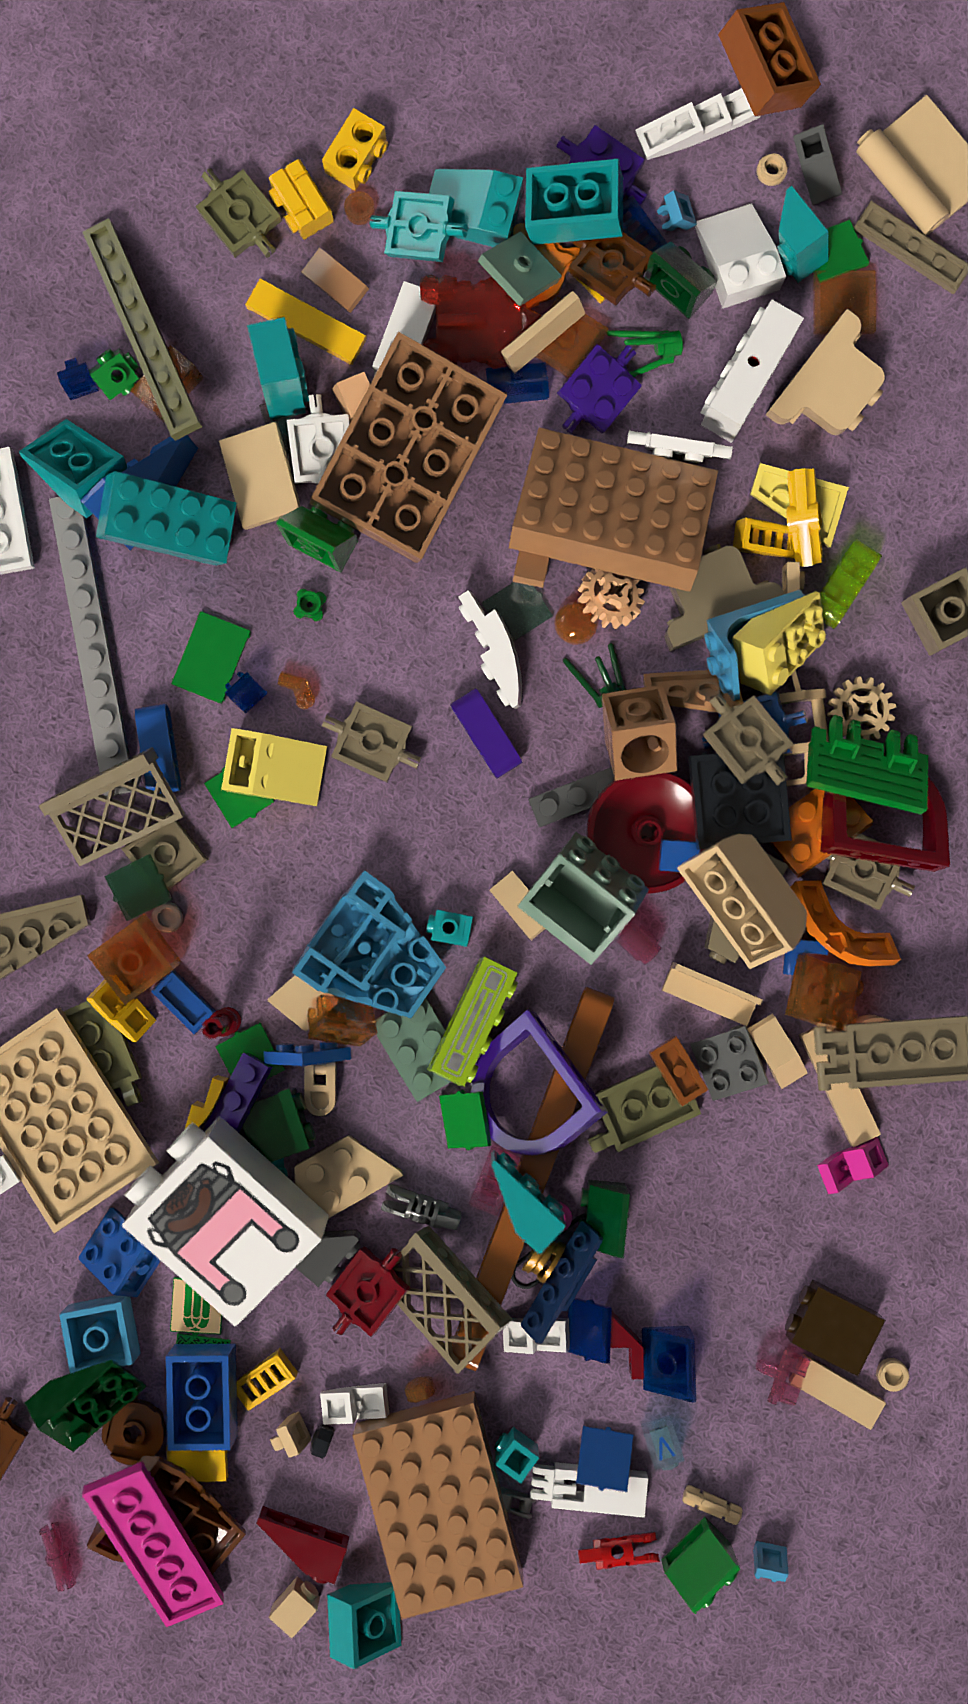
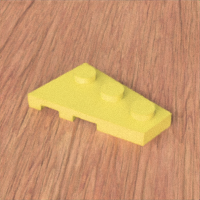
(772, 489)

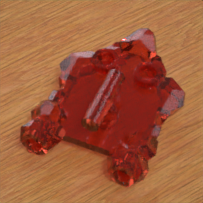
(473, 319)

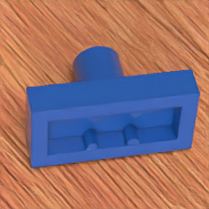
(803, 946)

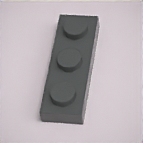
(569, 798)

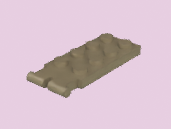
(893, 1052)

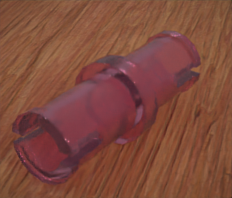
(57, 1556)

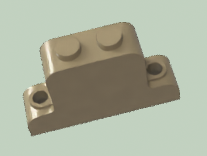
(718, 589)

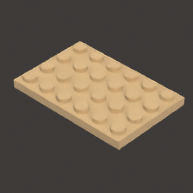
(65, 1123)

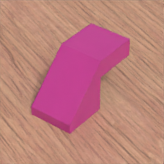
(852, 1164)

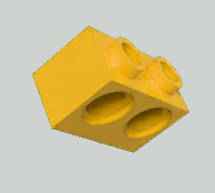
(348, 148)

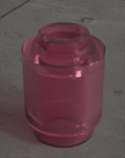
(638, 942)

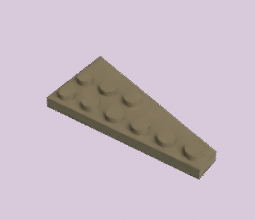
(37, 929)

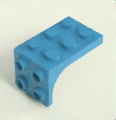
(720, 642)

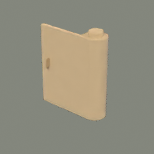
(920, 164)

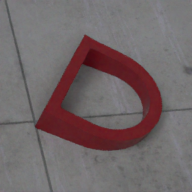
(935, 845)

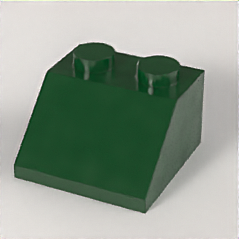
(680, 278)
(607, 1214)

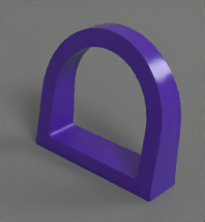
(592, 1108)

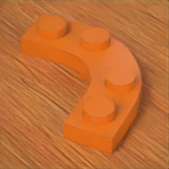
(836, 937)

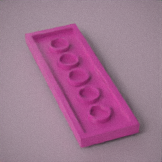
(153, 1544)

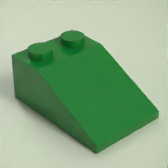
(318, 537)

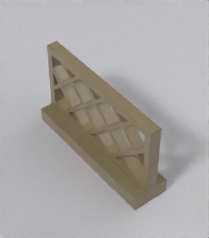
(102, 783)
(463, 1286)

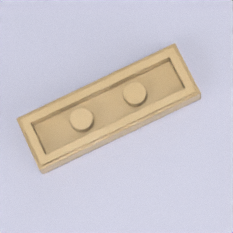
(543, 332)
(840, 1393)

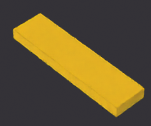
(307, 321)

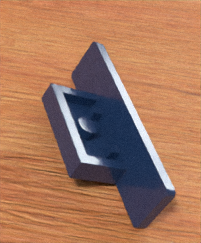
(563, 1282)

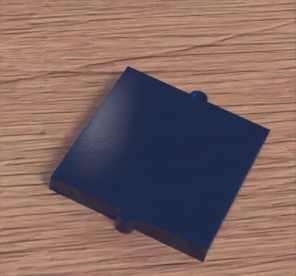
(590, 1330)

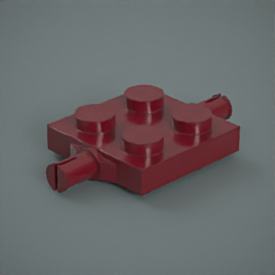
(367, 1291)

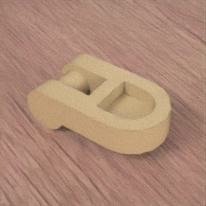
(320, 1097)

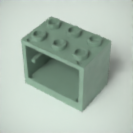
(584, 898)

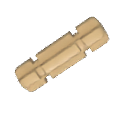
(712, 1504)

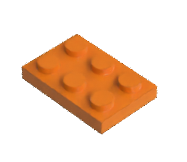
(806, 826)

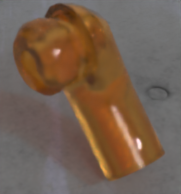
(301, 688)

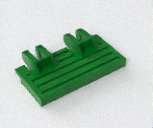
(861, 770)

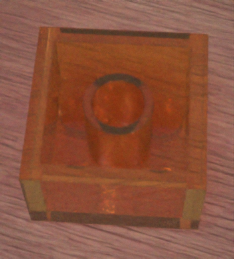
(134, 959)

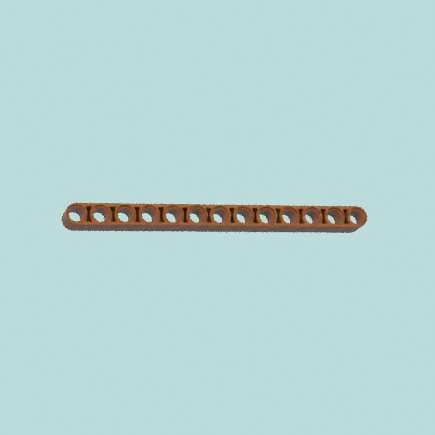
(554, 1111)

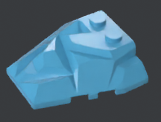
(371, 952)

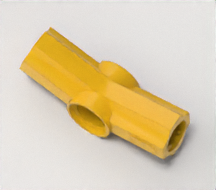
(804, 517)

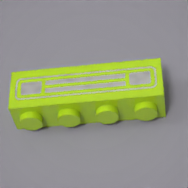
(472, 1022)

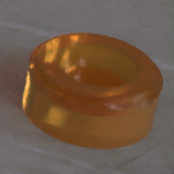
(359, 208)

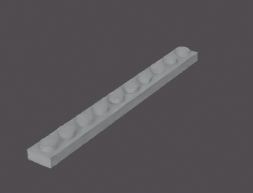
(90, 637)

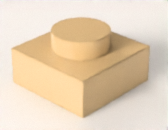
(792, 577)

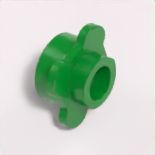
(303, 599)

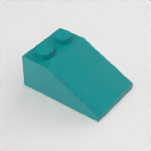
(482, 200)
(72, 462)

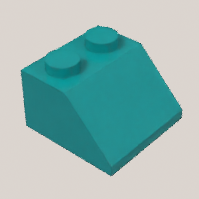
(801, 238)
(363, 1623)

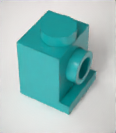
(462, 927)

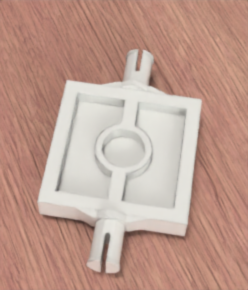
(314, 441)
(692, 450)

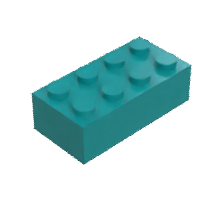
(165, 519)

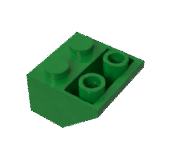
(701, 1565)

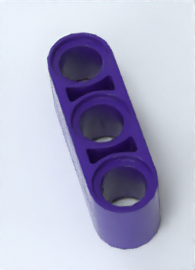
(486, 733)

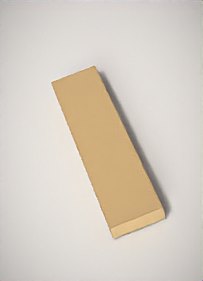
(846, 1102)

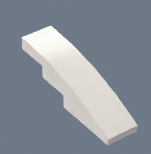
(695, 124)

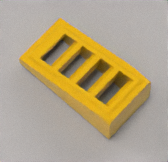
(747, 536)
(283, 1365)

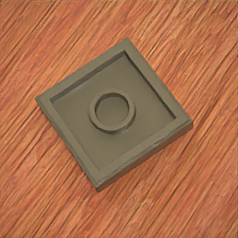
(171, 850)

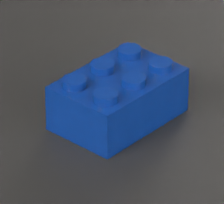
(201, 1397)

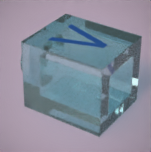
(662, 1443)

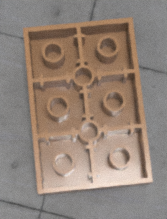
(408, 448)
(614, 509)
(438, 1505)

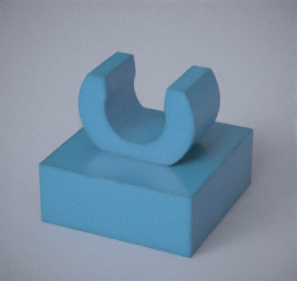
(679, 210)
(770, 1561)

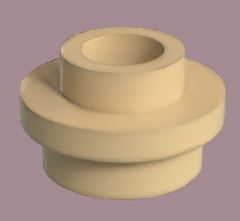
(776, 162)

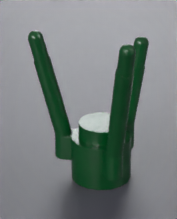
(610, 687)

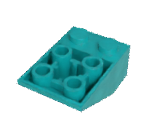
(533, 1215)

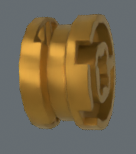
(537, 1262)

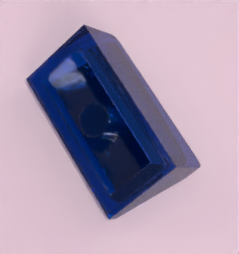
(525, 385)

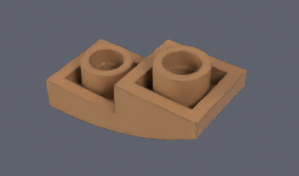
(335, 280)

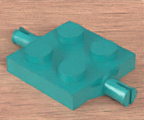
(419, 226)

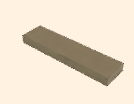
(912, 247)

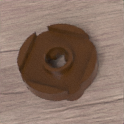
(119, 1441)

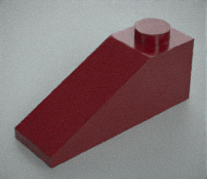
(310, 1546)

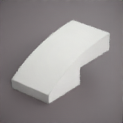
(518, 1341)
(354, 1403)

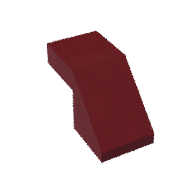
(624, 1337)

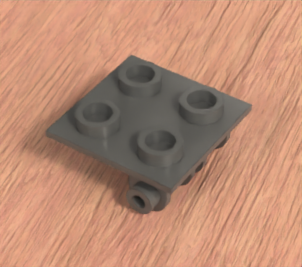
(729, 1063)

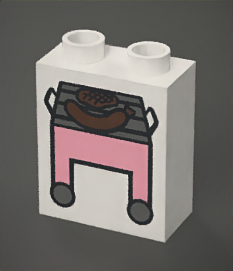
(224, 1218)

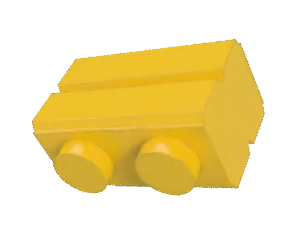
(301, 199)

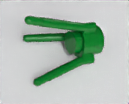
(665, 344)

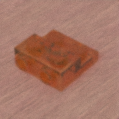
(824, 993)

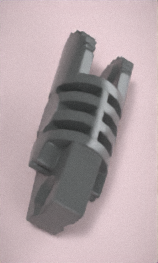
(421, 1208)

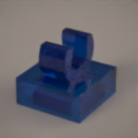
(77, 379)
(245, 692)

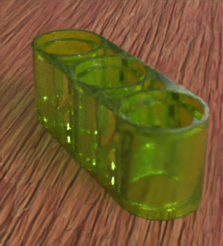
(847, 581)

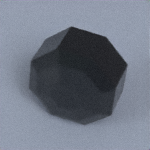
(321, 1440)

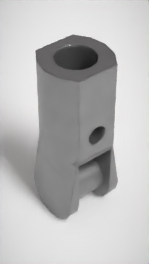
(524, 1506)

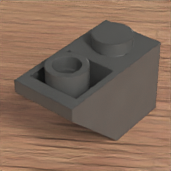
(817, 164)
(323, 1259)

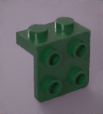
(279, 1126)

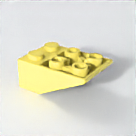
(779, 642)
(274, 767)

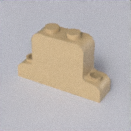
(832, 382)

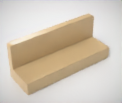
(710, 994)

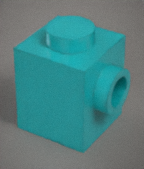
(516, 1454)

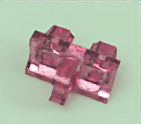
(792, 1362)

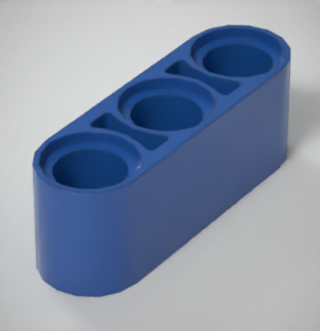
(156, 731)

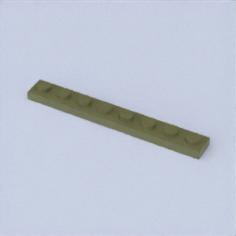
(142, 330)

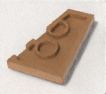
(690, 689)

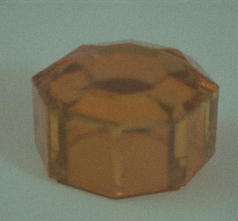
(419, 1389)

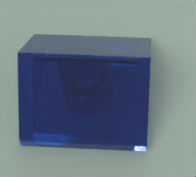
(670, 1362)

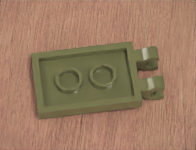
(108, 1050)
(639, 1110)

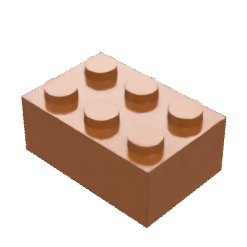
(769, 58)

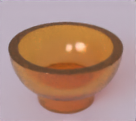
(574, 625)

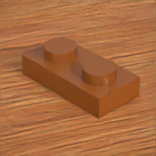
(678, 1070)

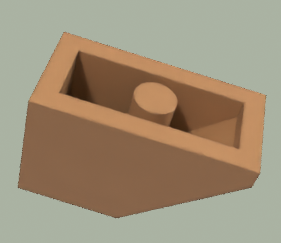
(531, 569)

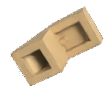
(777, 1051)

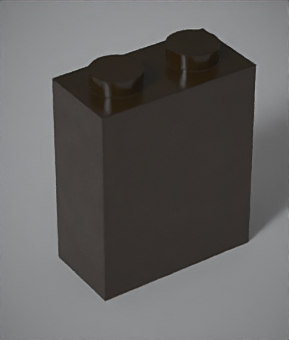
(834, 1327)

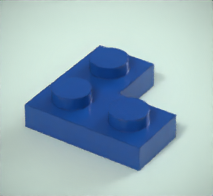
(306, 1054)

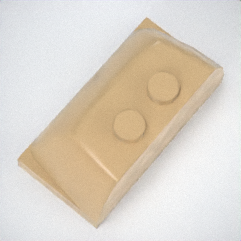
(747, 898)

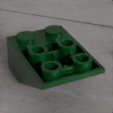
(82, 1402)

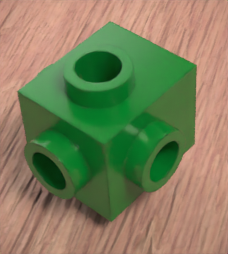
(109, 382)

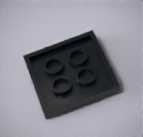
(730, 808)

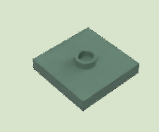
(519, 268)

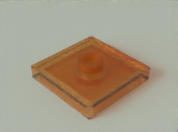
(849, 291)
(573, 345)

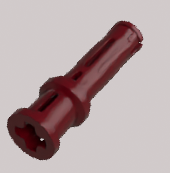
(222, 1023)

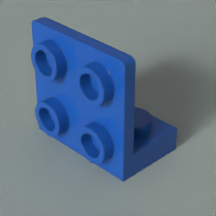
(118, 1257)

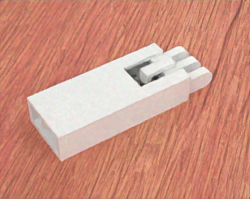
(408, 317)
(591, 1500)

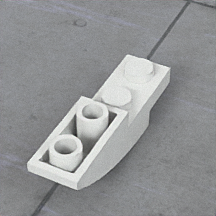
(502, 659)

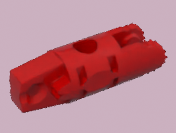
(603, 1551)

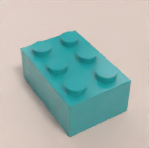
(574, 202)
(279, 367)

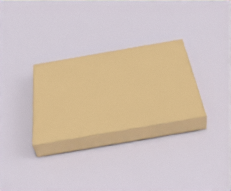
(259, 475)

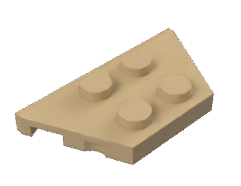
(343, 1175)

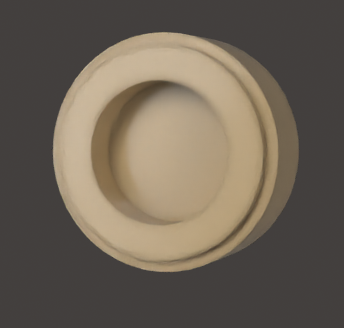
(892, 1374)

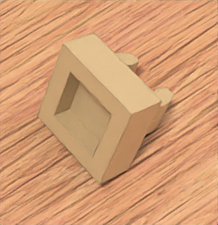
(291, 1435)

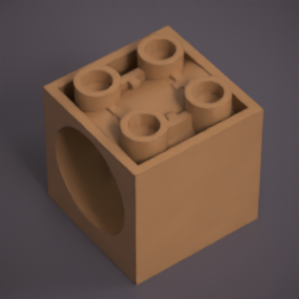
(639, 732)

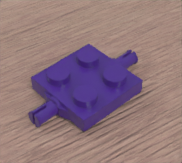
(602, 146)
(599, 389)

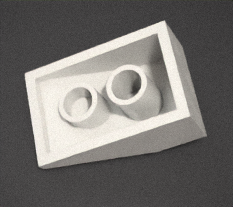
(740, 255)

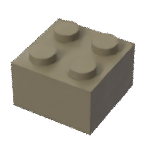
(940, 612)

